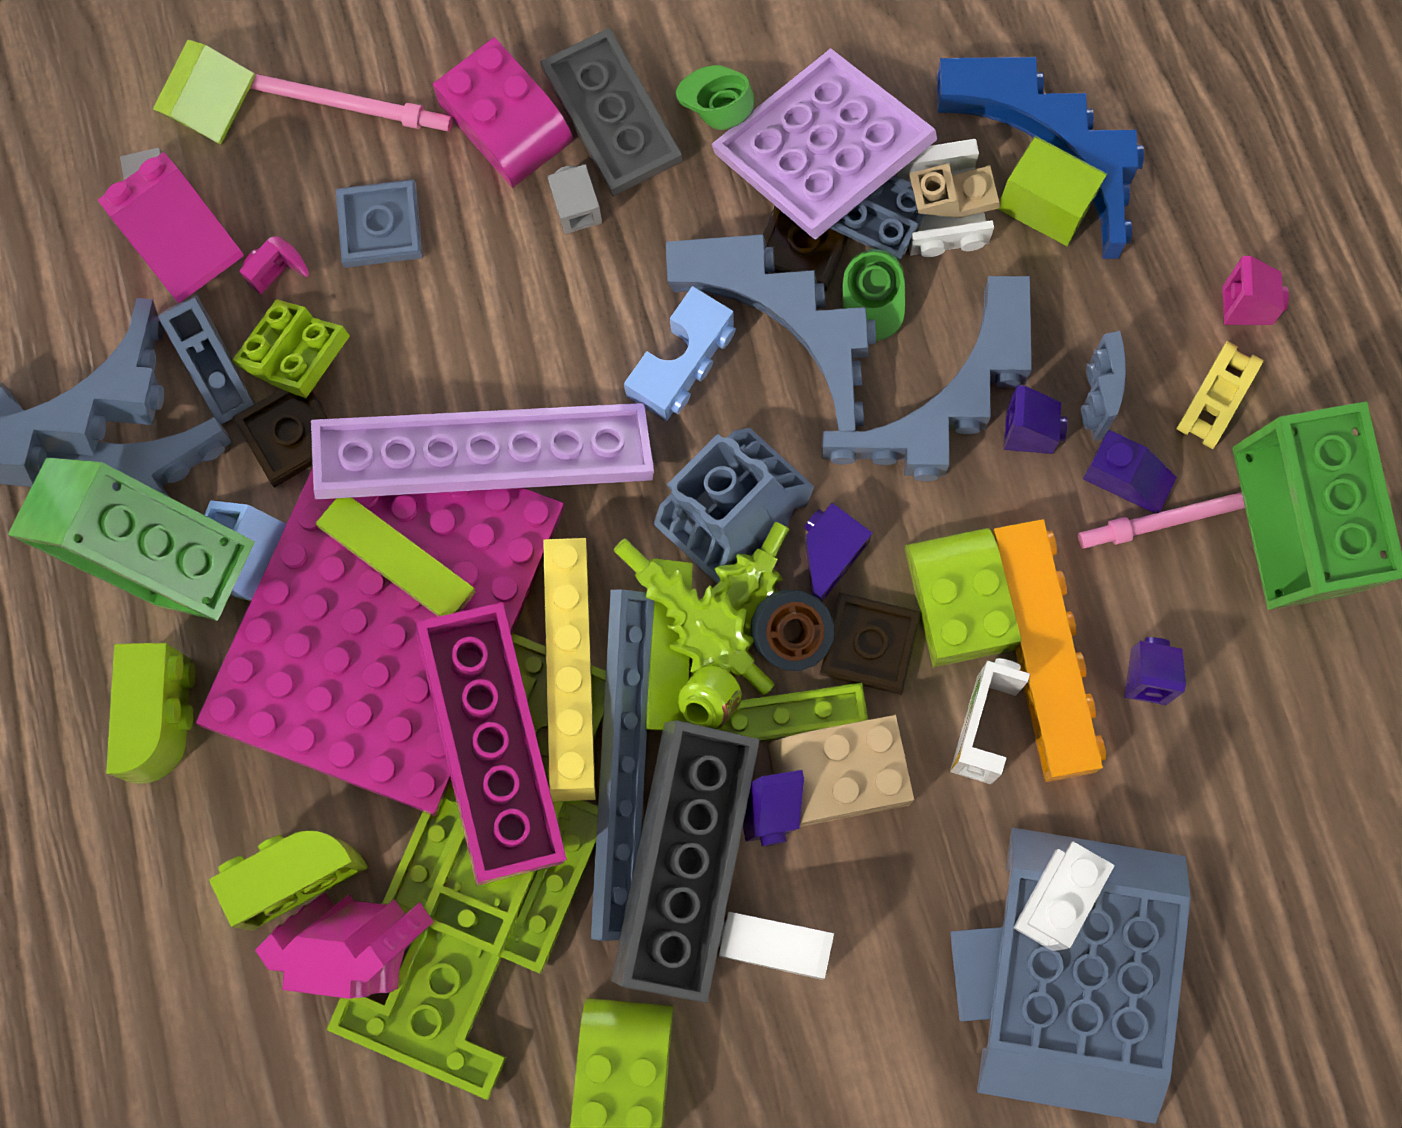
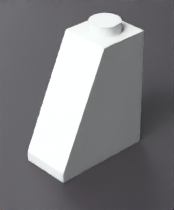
(776, 945)

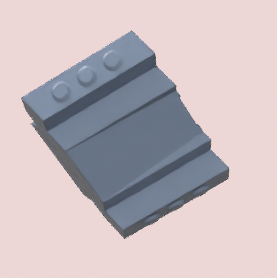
(730, 500)

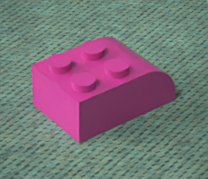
(503, 112)

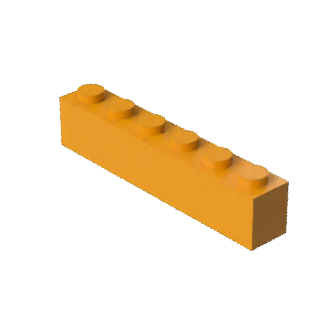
(1055, 689)

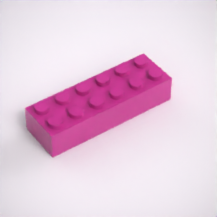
(490, 743)

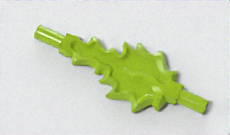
(752, 576)
(706, 627)

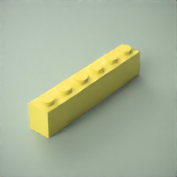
(569, 670)

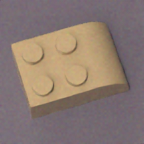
(846, 769)

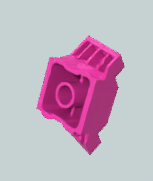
(343, 947)

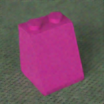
(170, 226)

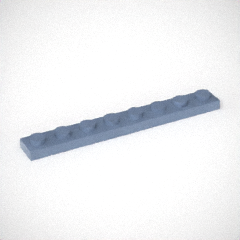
(621, 759)

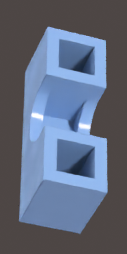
(665, 383)

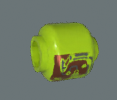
(709, 697)

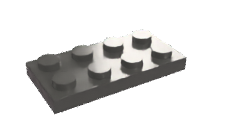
(611, 111)

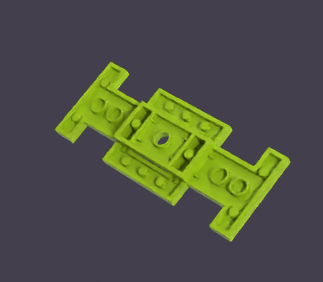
(473, 925)

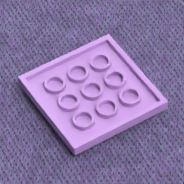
(824, 143)

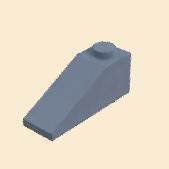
(206, 358)

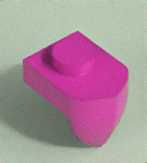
(268, 262)

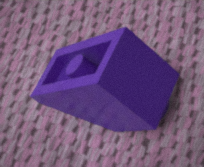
(1033, 422)
(1130, 472)
(832, 547)
(1155, 672)
(773, 807)

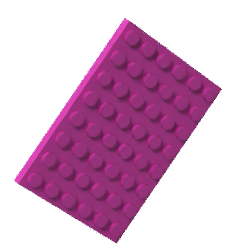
(332, 647)

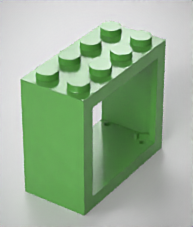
(1318, 506)
(131, 537)

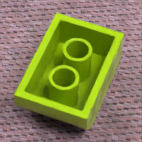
(963, 597)
(148, 711)
(283, 876)
(622, 1065)

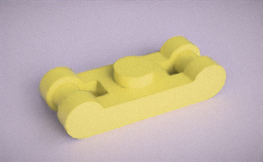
(1220, 394)

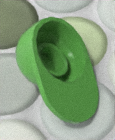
(718, 96)
(878, 283)

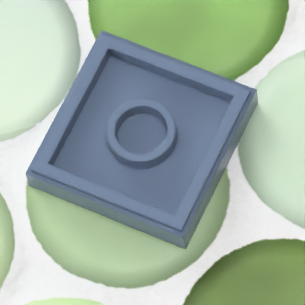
(379, 223)

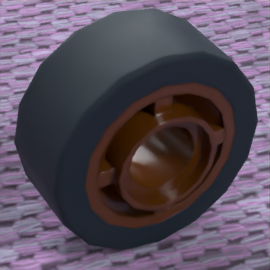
(815, 633)

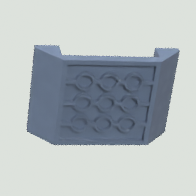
(1096, 1018)

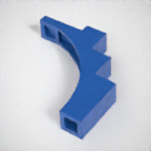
(1013, 94)

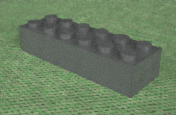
(685, 861)

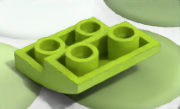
(291, 348)

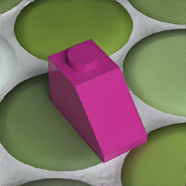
(1253, 294)

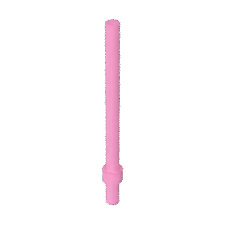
(410, 115)
(1123, 529)

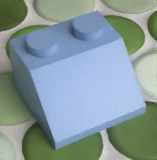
(256, 526)

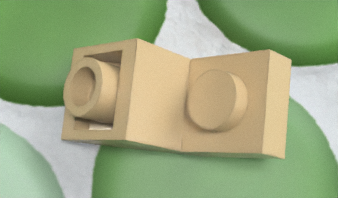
(954, 195)

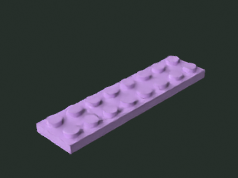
(480, 450)

